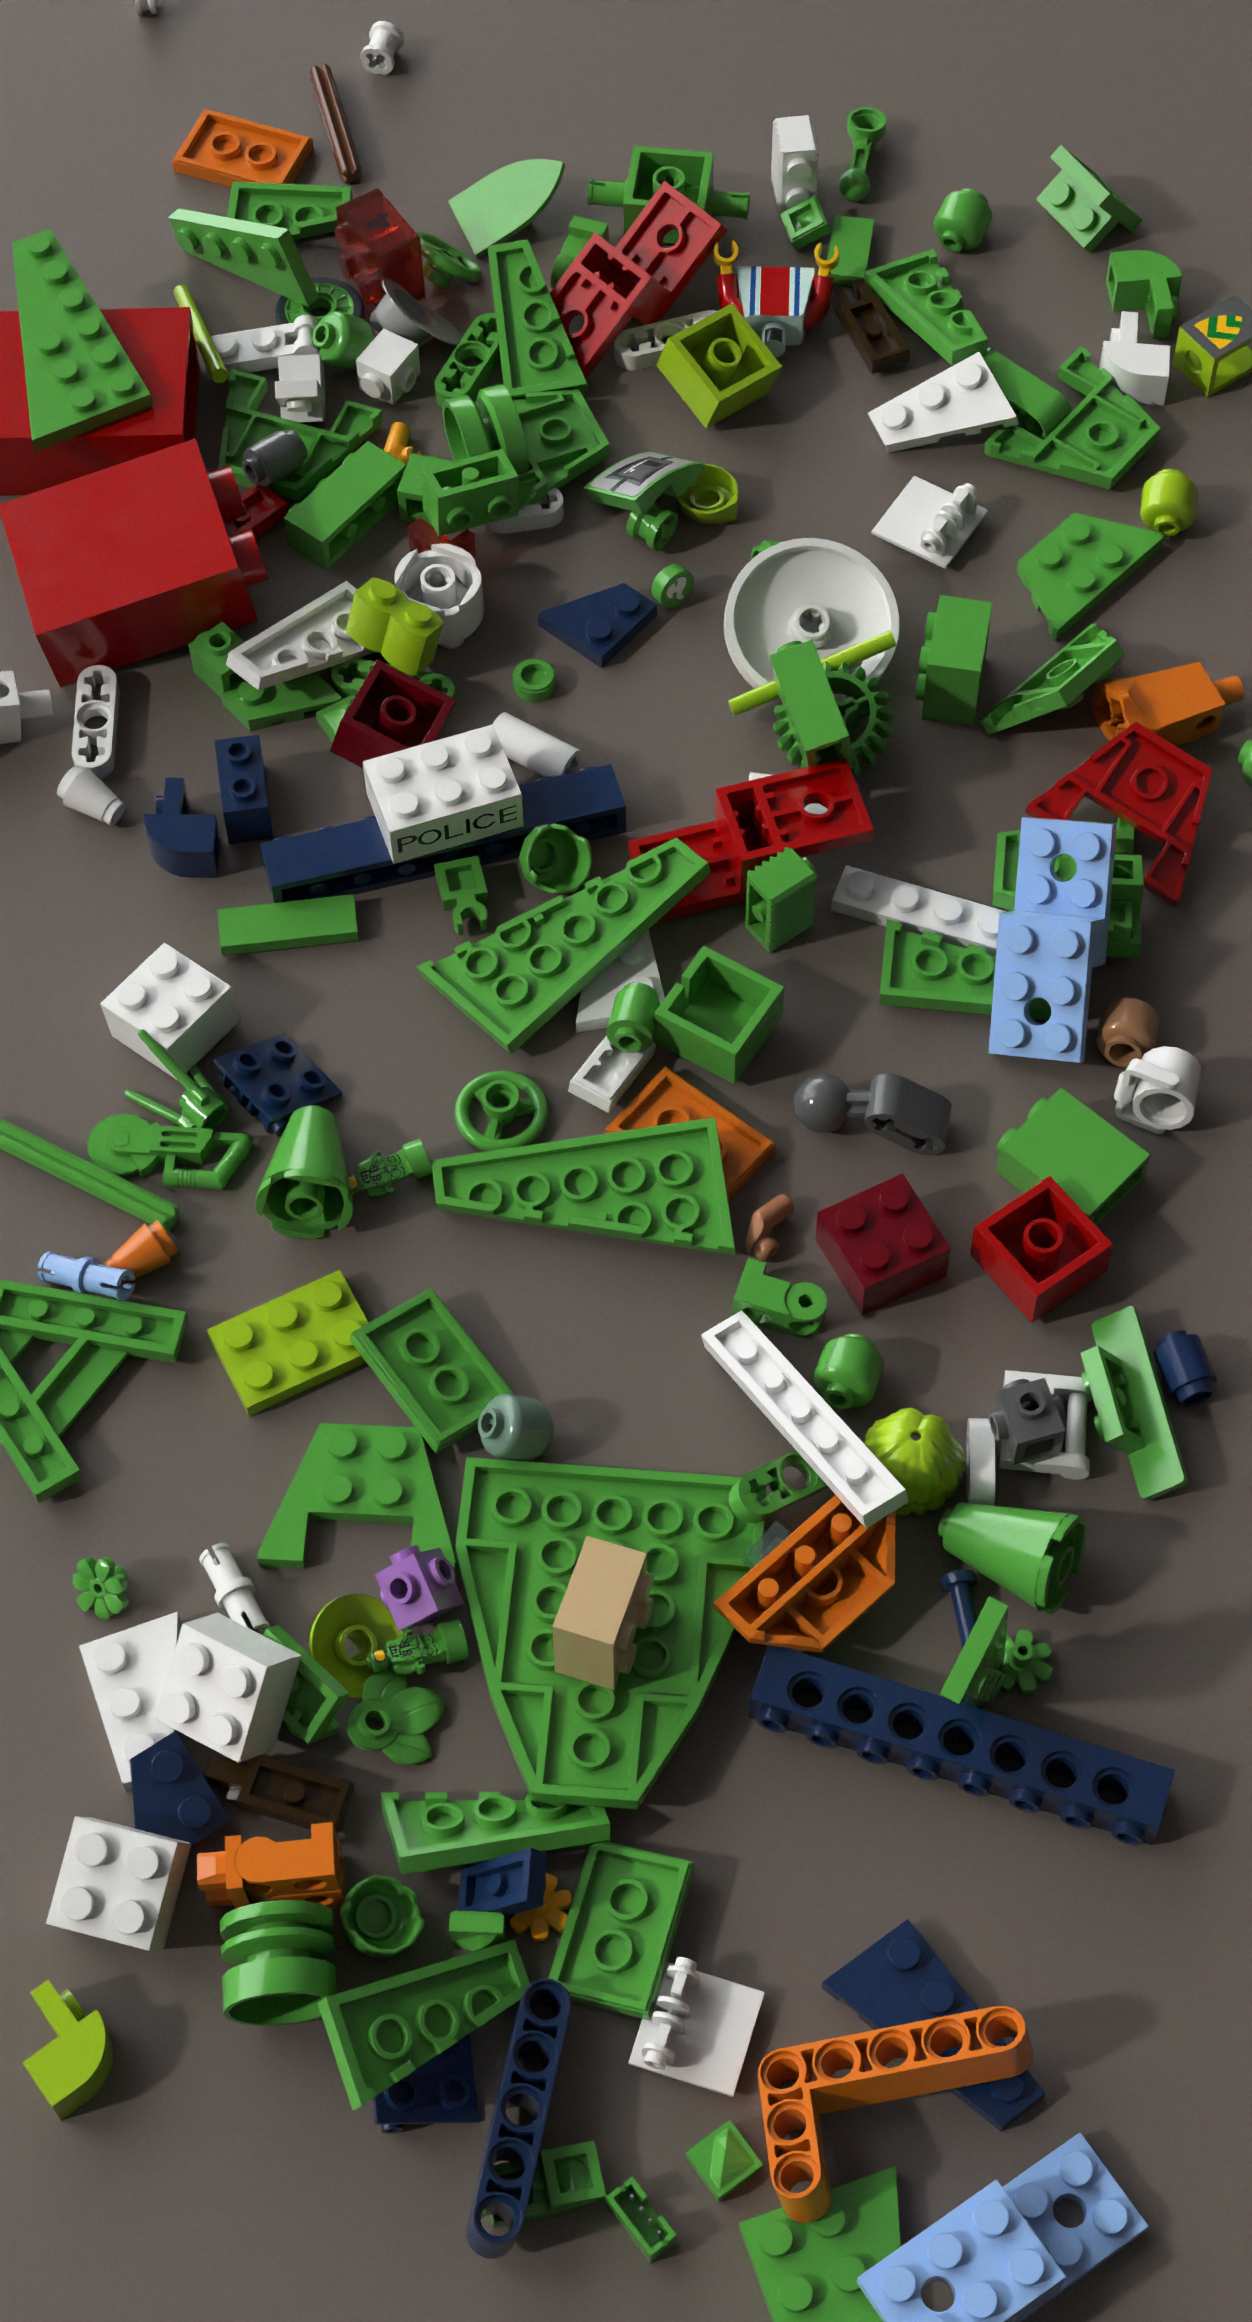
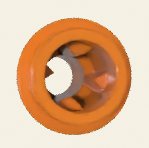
(144, 1251)

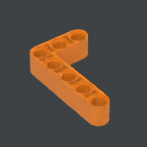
(873, 2083)

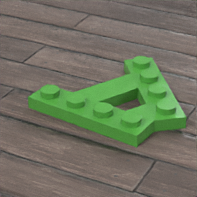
(101, 1338)

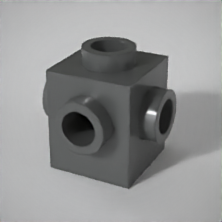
(1028, 1420)

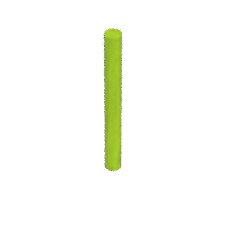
(203, 339)
(850, 656)

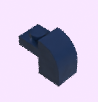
(182, 841)

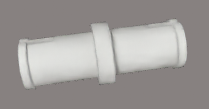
(233, 1590)

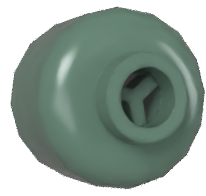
(516, 1427)

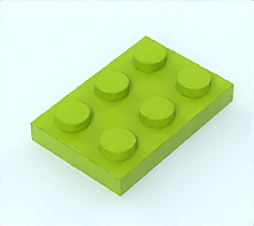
(290, 1342)

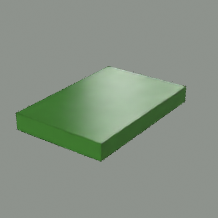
(430, 1368)
(622, 1928)

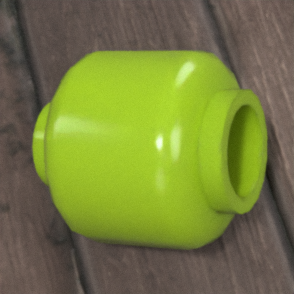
(1169, 502)

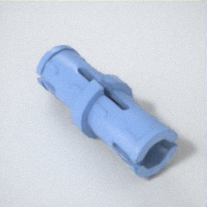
(86, 1275)

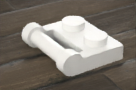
(1073, 1462)

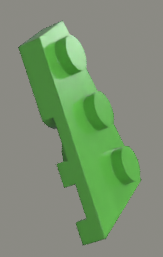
(297, 207)

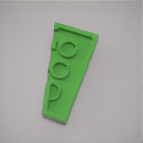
(246, 249)
(529, 329)
(977, 1670)
(408, 2019)

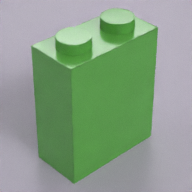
(810, 704)
(1077, 1150)

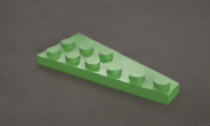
(70, 354)
(813, 2267)

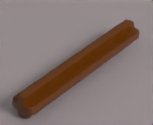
(336, 124)

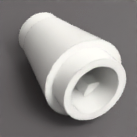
(90, 796)

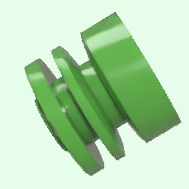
(277, 1962)

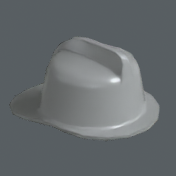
(411, 318)

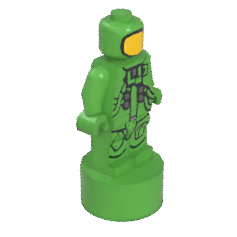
(380, 1173)
(411, 1653)

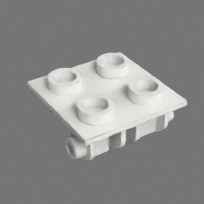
(931, 520)
(698, 2028)

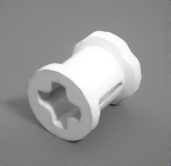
(382, 47)

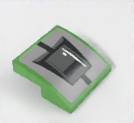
(642, 479)

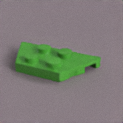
(1082, 566)
(1058, 681)

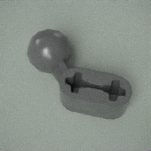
(892, 1109)

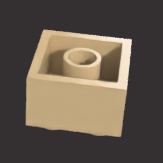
(601, 1613)

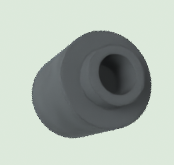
(274, 457)

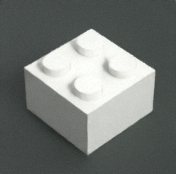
(176, 1004)
(228, 1687)
(118, 1883)

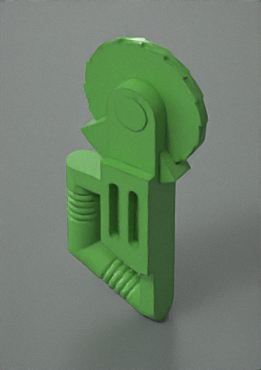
(133, 1145)

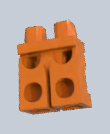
(275, 1870)

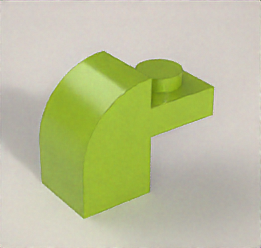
(76, 2061)

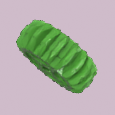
(867, 703)

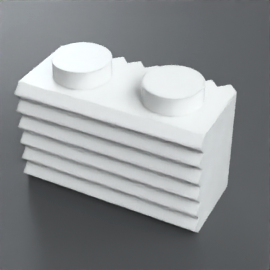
(794, 161)

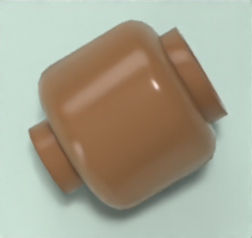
(1127, 1030)

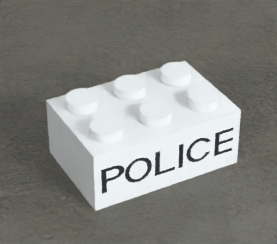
(443, 793)

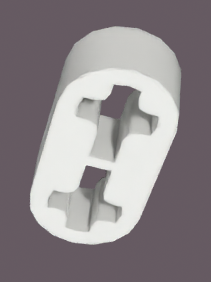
(533, 516)
(980, 1462)

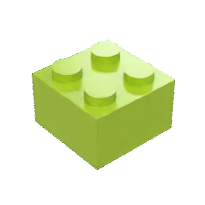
(718, 365)

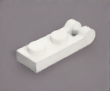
(260, 347)

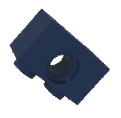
(243, 789)

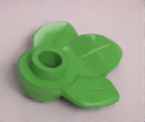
(402, 1714)

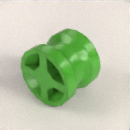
(653, 525)

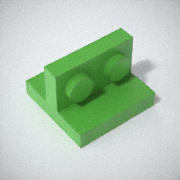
(1084, 202)

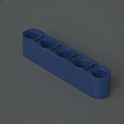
(513, 2142)

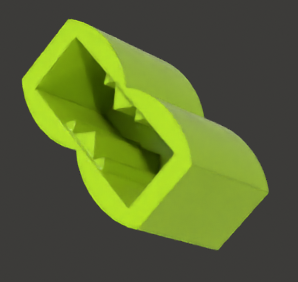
(394, 626)

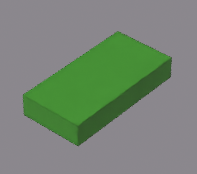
(854, 243)

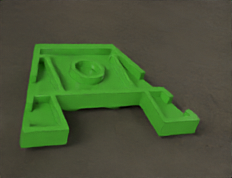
(560, 441)
(1094, 441)
(324, 448)
(1065, 867)
(358, 1477)

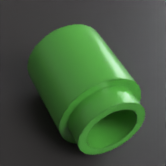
(632, 1018)

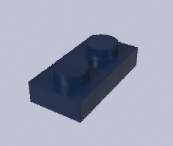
(504, 1883)

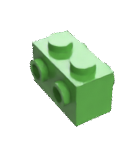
(470, 492)

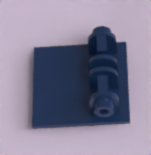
(274, 1081)
(431, 2094)

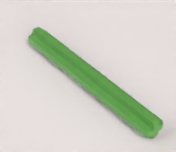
(87, 1176)

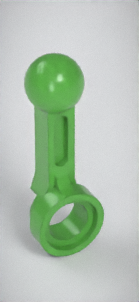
(855, 183)

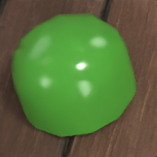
(555, 859)
(381, 1917)

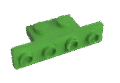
(1131, 1403)

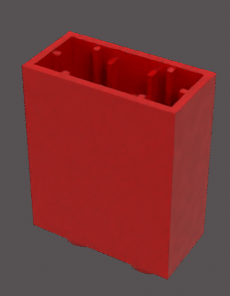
(167, 360)
(132, 560)

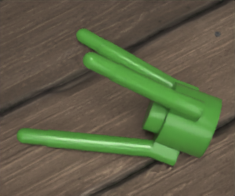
(199, 1103)

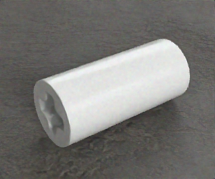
(535, 747)

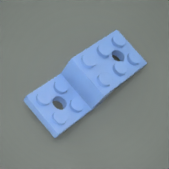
(1052, 939)
(1006, 2248)

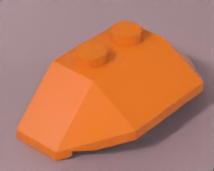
(814, 1581)

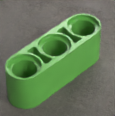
(1032, 400)

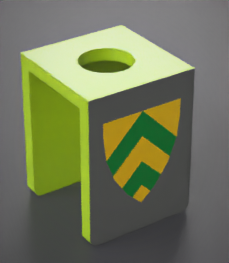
(1214, 346)

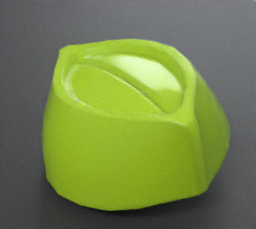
(711, 497)

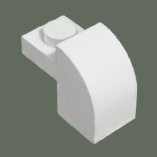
(1136, 367)
(301, 388)

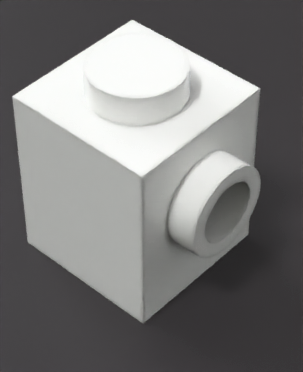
(388, 367)

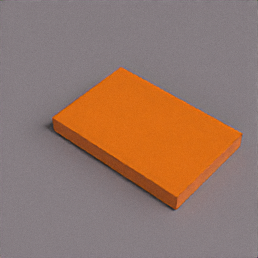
(241, 150)
(674, 1100)

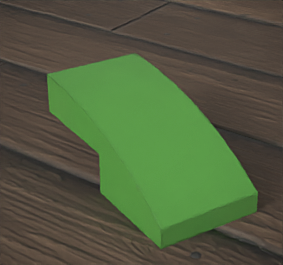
(561, 2181)

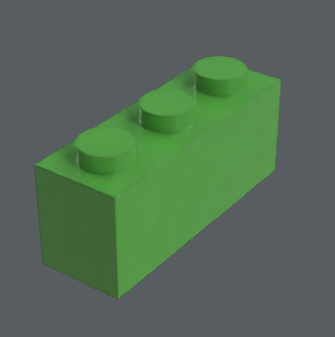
(344, 505)

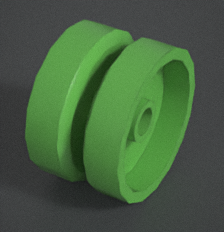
(485, 426)

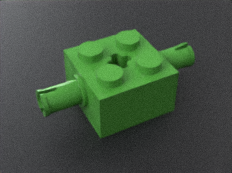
(684, 170)

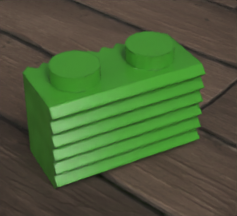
(780, 899)

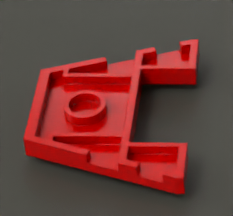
(1147, 787)

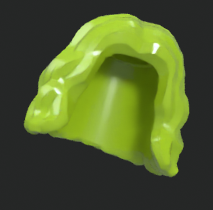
(926, 1467)

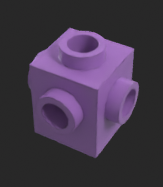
(418, 1587)

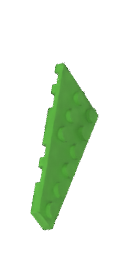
(556, 949)
(624, 1184)

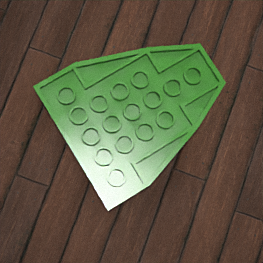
(516, 1557)

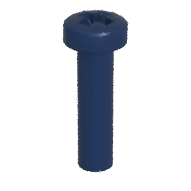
(959, 1584)

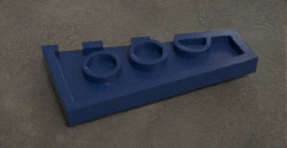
(906, 1983)

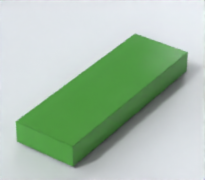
(287, 925)

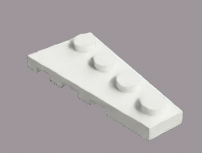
(300, 642)

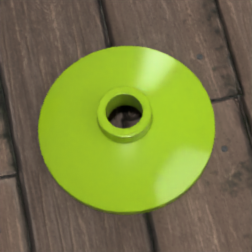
(361, 1620)

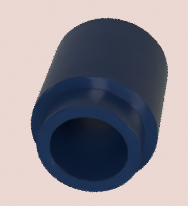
(1185, 1368)

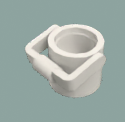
(1164, 1090)

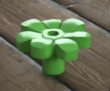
(101, 1586)
(1025, 1663)

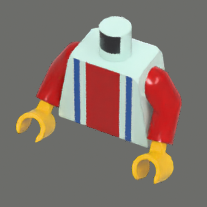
(777, 300)

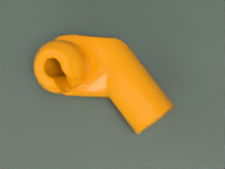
(397, 442)

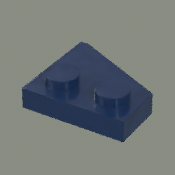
(600, 621)
(173, 1794)

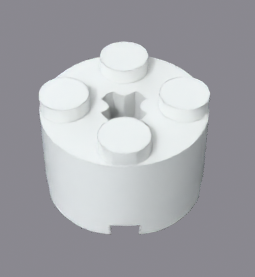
(448, 585)

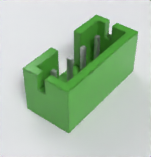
(633, 2212)

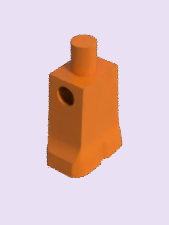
(1172, 703)

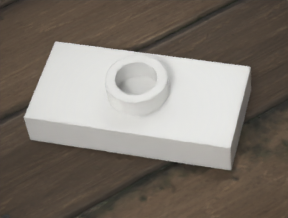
(608, 1074)

